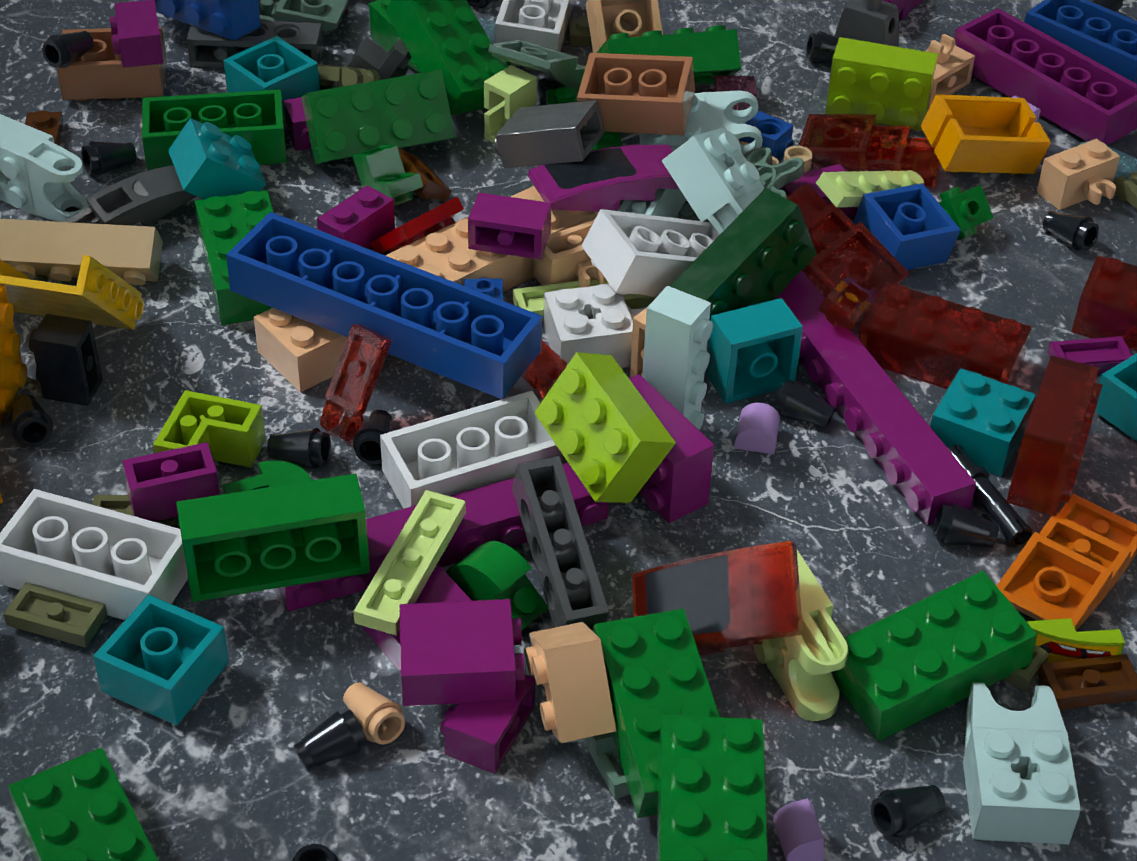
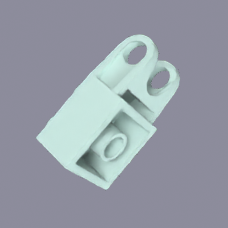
(712, 112)
(36, 172)
(714, 176)
(1019, 770)

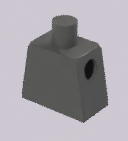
(870, 22)

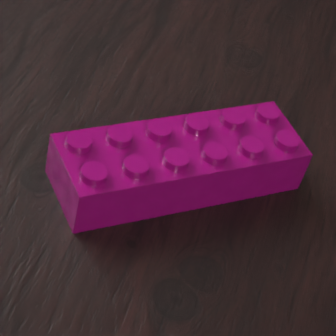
(1050, 76)

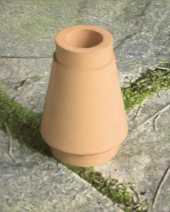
(377, 715)

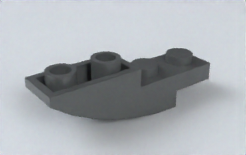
(136, 199)

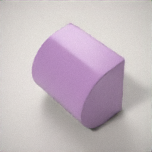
(758, 428)
(799, 832)

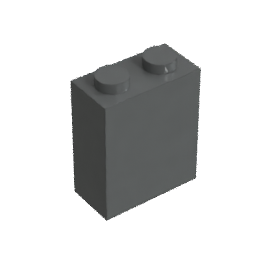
(550, 134)

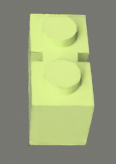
(504, 95)

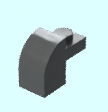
(374, 57)

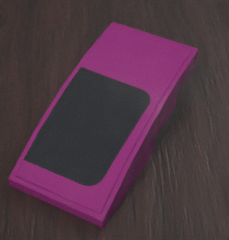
(604, 178)

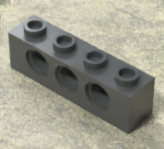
(210, 49)
(558, 544)

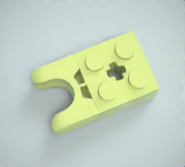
(806, 661)

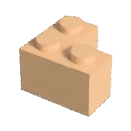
(575, 681)

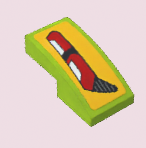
(1066, 644)

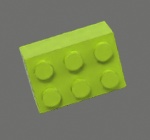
(881, 82)
(604, 428)

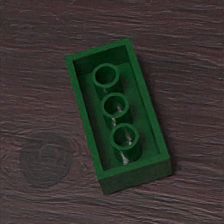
(751, 257)

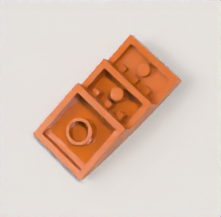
(1070, 563)

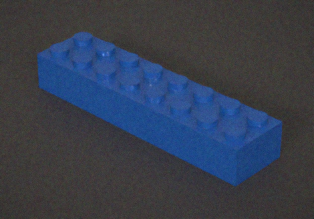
(424, 315)

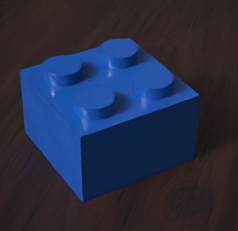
(909, 225)

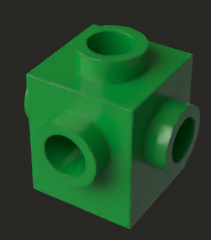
(966, 208)

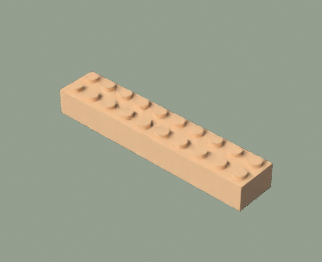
(311, 353)

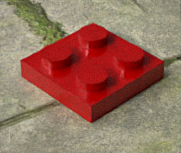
(419, 227)

